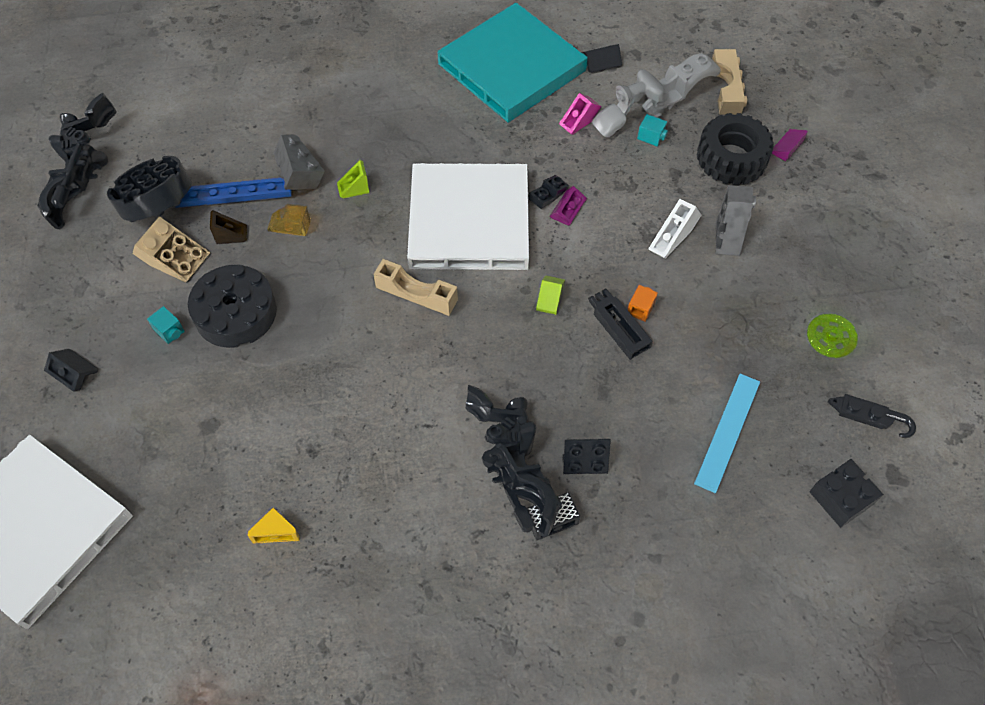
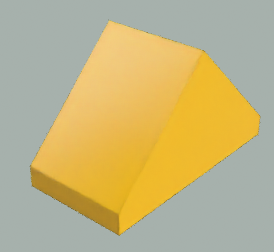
(273, 528)

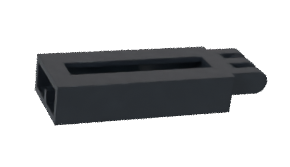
(627, 331)

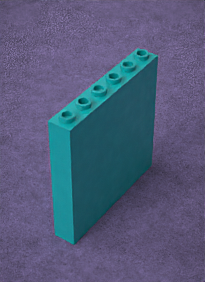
(512, 61)

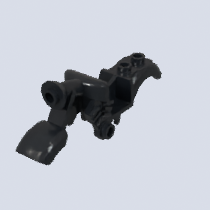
(79, 159)
(507, 458)

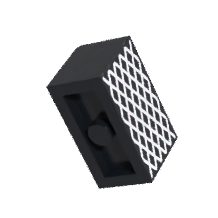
(566, 517)

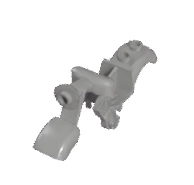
(660, 93)

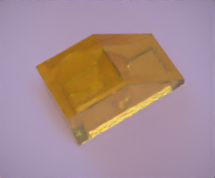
(290, 220)

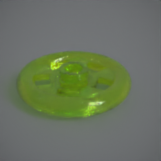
(831, 350)

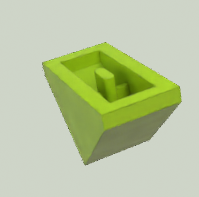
(354, 181)
(550, 294)

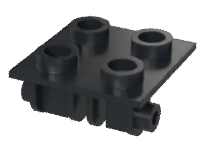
(586, 456)

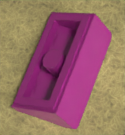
(789, 143)
(568, 206)

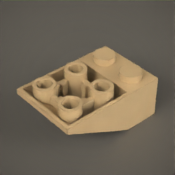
(170, 250)

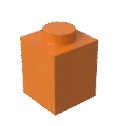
(642, 302)

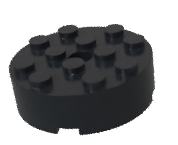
(149, 188)
(232, 305)

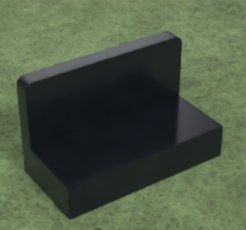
(603, 58)
(69, 368)

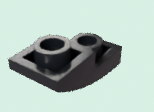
(548, 192)

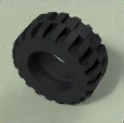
(736, 131)

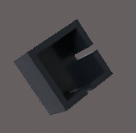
(845, 493)

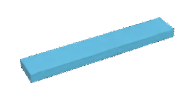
(727, 433)

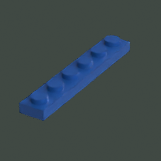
(235, 192)

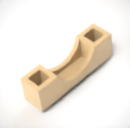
(732, 96)
(436, 296)

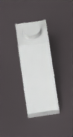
(675, 229)

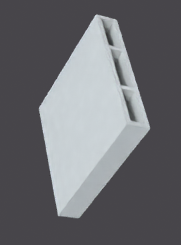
(469, 217)
(48, 528)

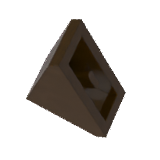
(226, 229)

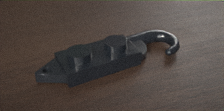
(871, 413)

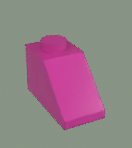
(580, 113)

